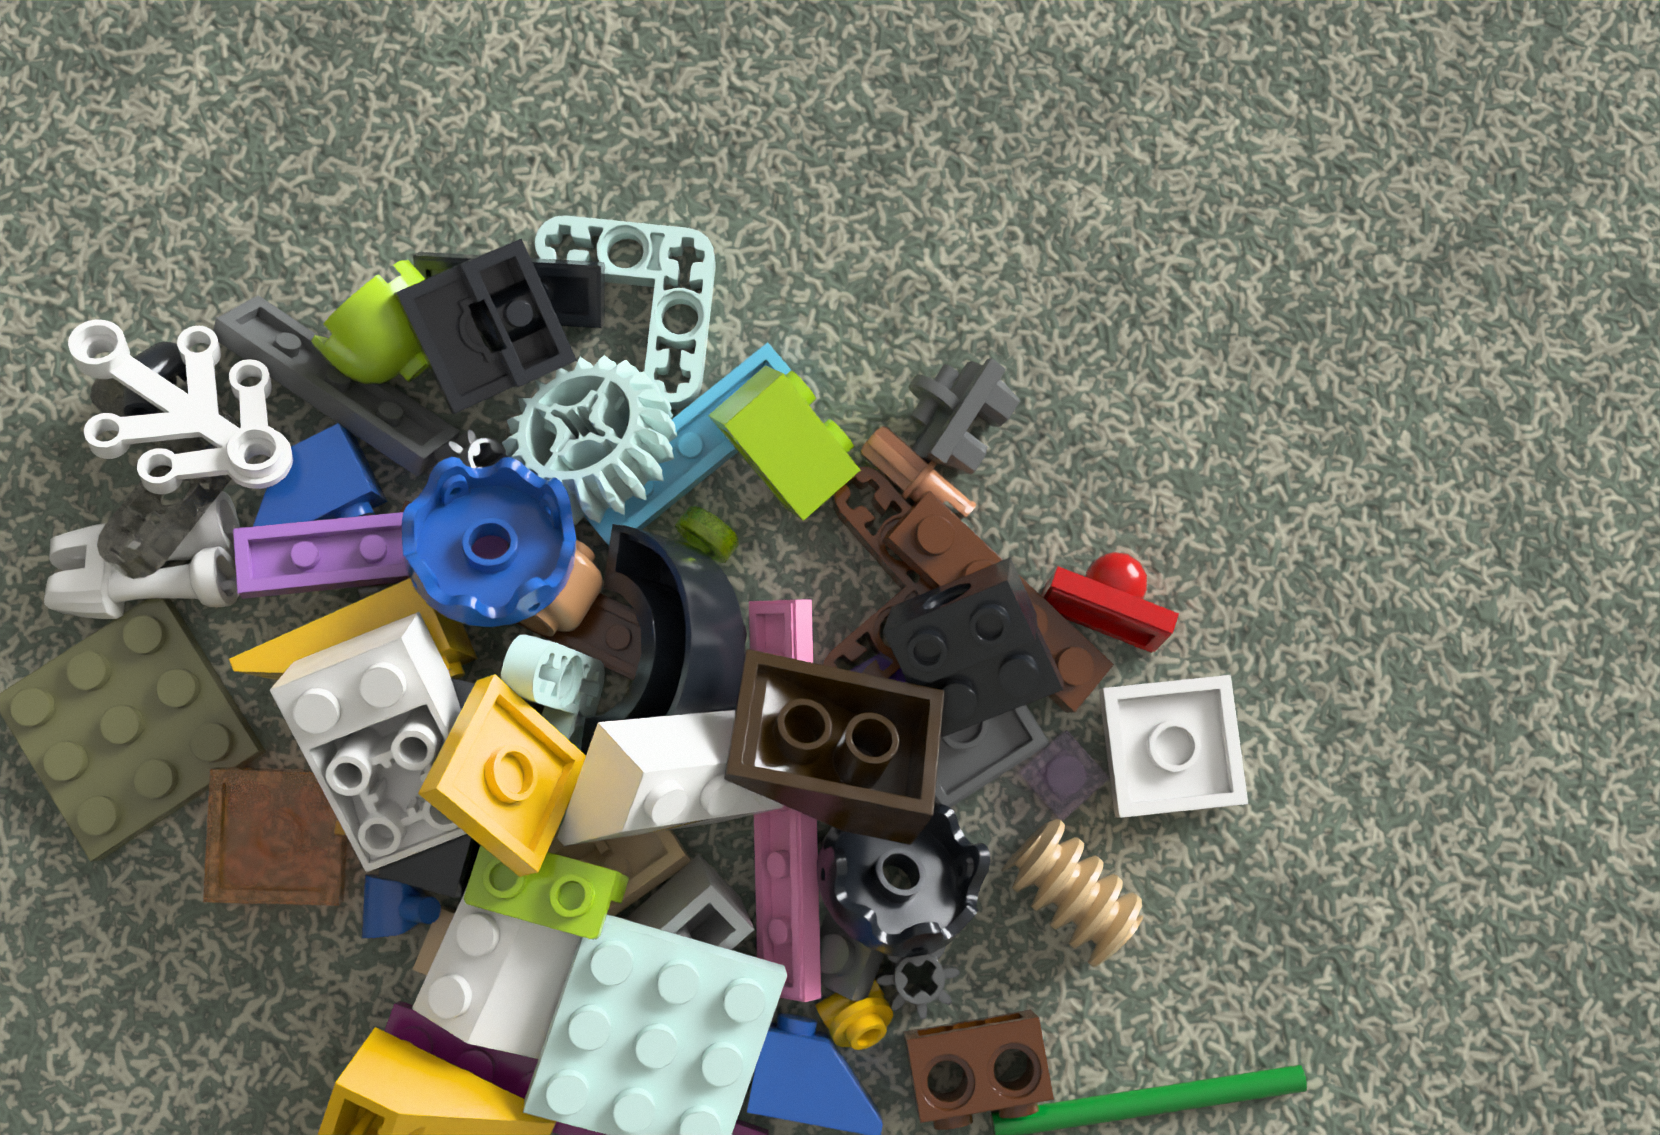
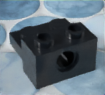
(511, 314)
(975, 645)

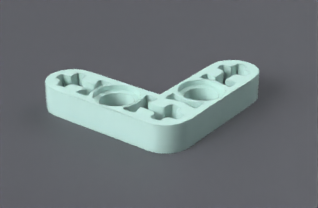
(653, 270)
(557, 678)

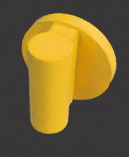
(856, 1022)

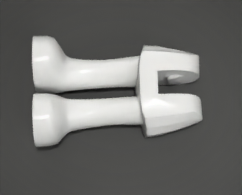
(97, 590)

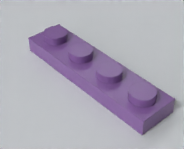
(328, 555)

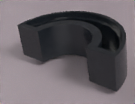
(687, 625)

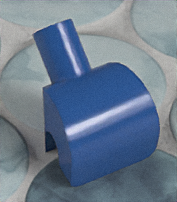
(395, 907)

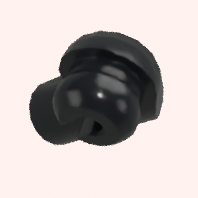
(165, 361)

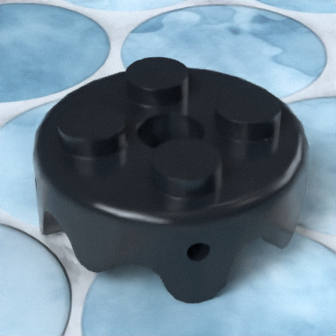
(898, 922)

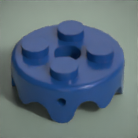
(473, 503)

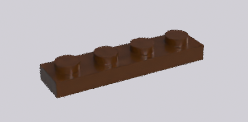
(946, 549)

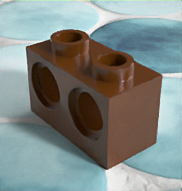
(975, 1048)

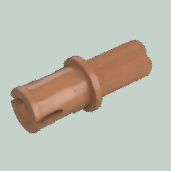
(911, 471)

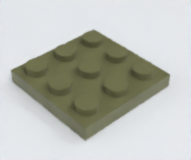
(127, 726)

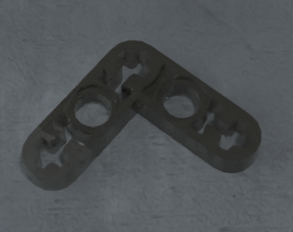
(133, 519)

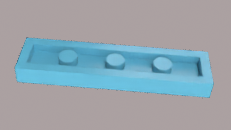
(696, 449)

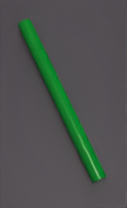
(1155, 1101)

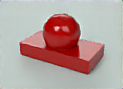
(1111, 601)

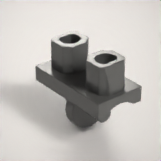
(950, 407)

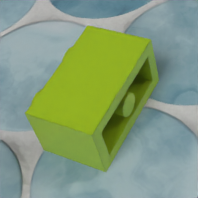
(786, 440)

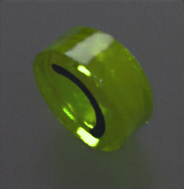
(707, 533)

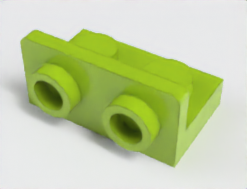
(560, 896)

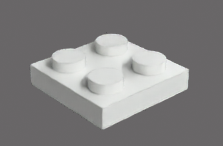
(1173, 746)

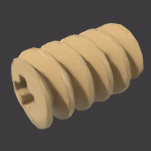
(1076, 891)

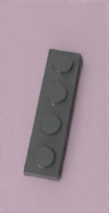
(370, 411)

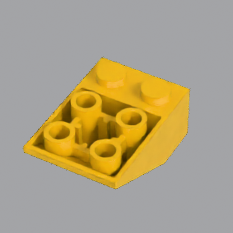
(410, 1092)

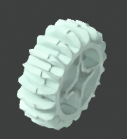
(581, 434)

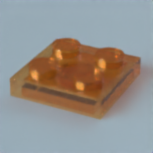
(272, 839)

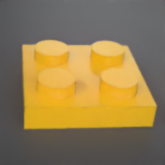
(504, 776)

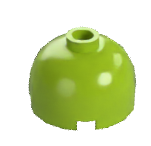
(372, 334)

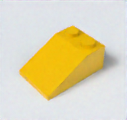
(384, 607)

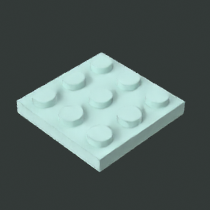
(654, 1034)

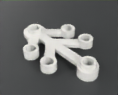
(185, 414)

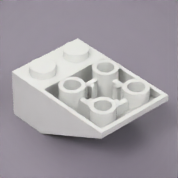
(371, 730)

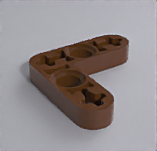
(857, 522)

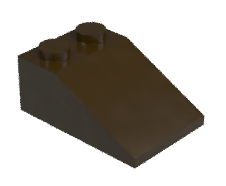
(837, 745)

